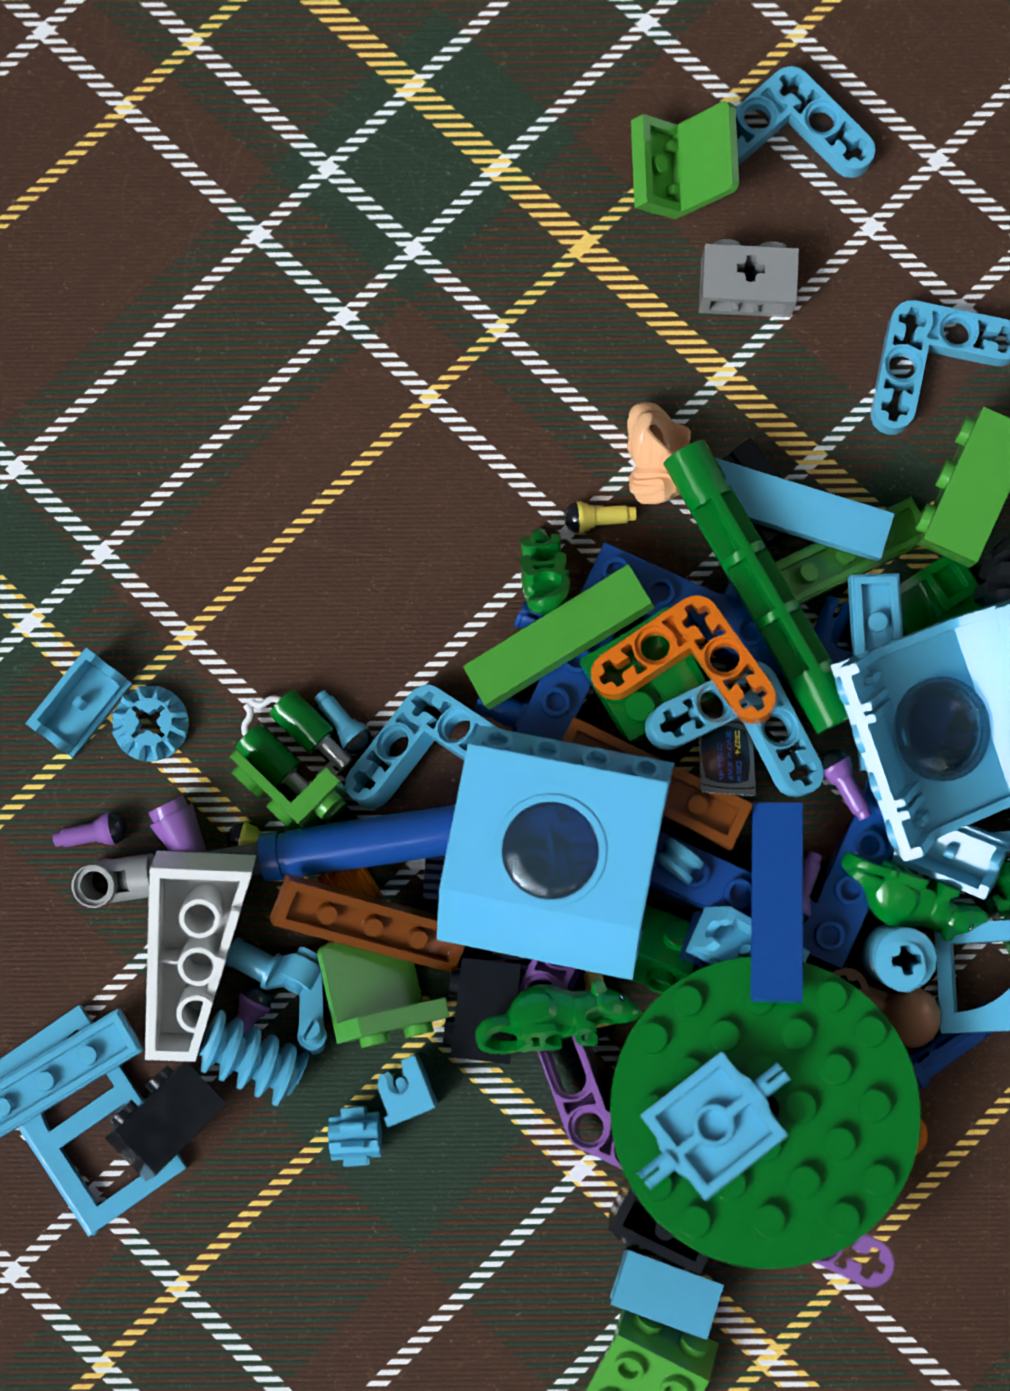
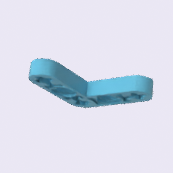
(785, 110)
(929, 339)
(421, 731)
(768, 749)

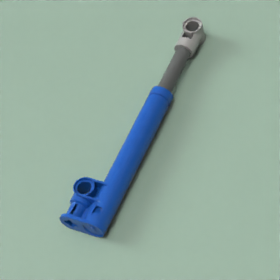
(296, 852)

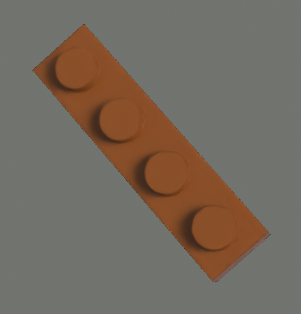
(706, 814)
(363, 922)

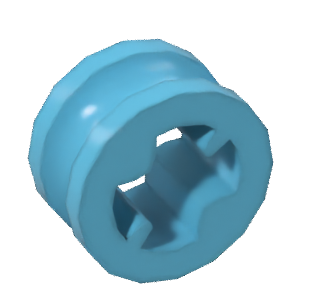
(678, 860)

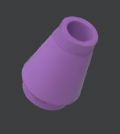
(177, 826)

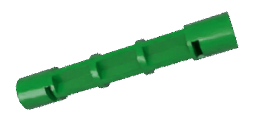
(758, 583)

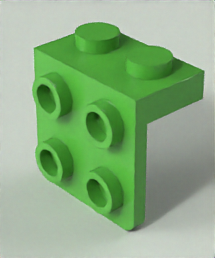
(684, 163)
(317, 802)
(374, 996)
(653, 1358)

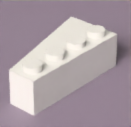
(189, 934)

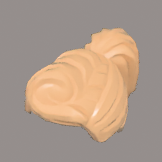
(650, 442)

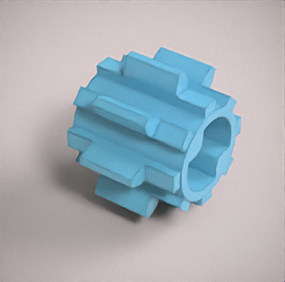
(355, 1136)

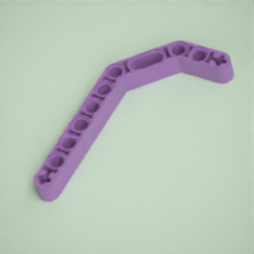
(594, 1101)

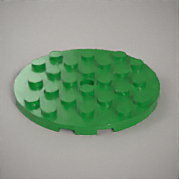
(844, 1111)

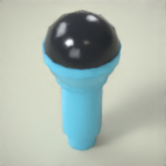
(352, 734)

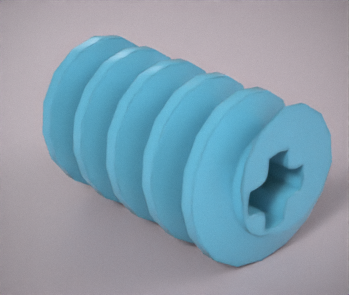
(911, 970)
(251, 1057)

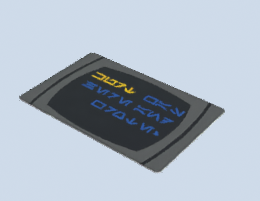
(727, 760)

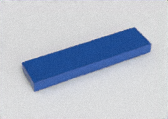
(777, 903)

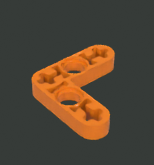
(683, 643)

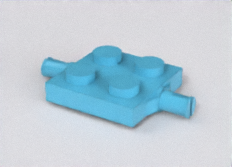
(714, 1126)

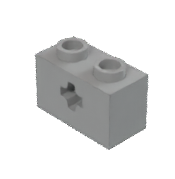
(725, 285)

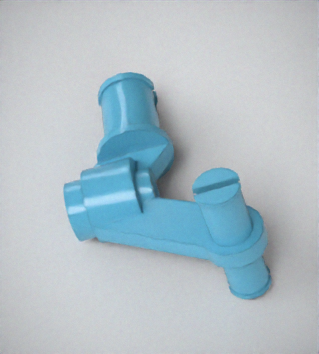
(295, 972)

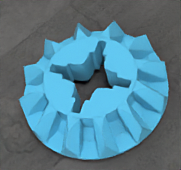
(150, 746)

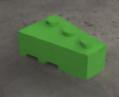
(970, 490)

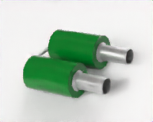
(303, 725)

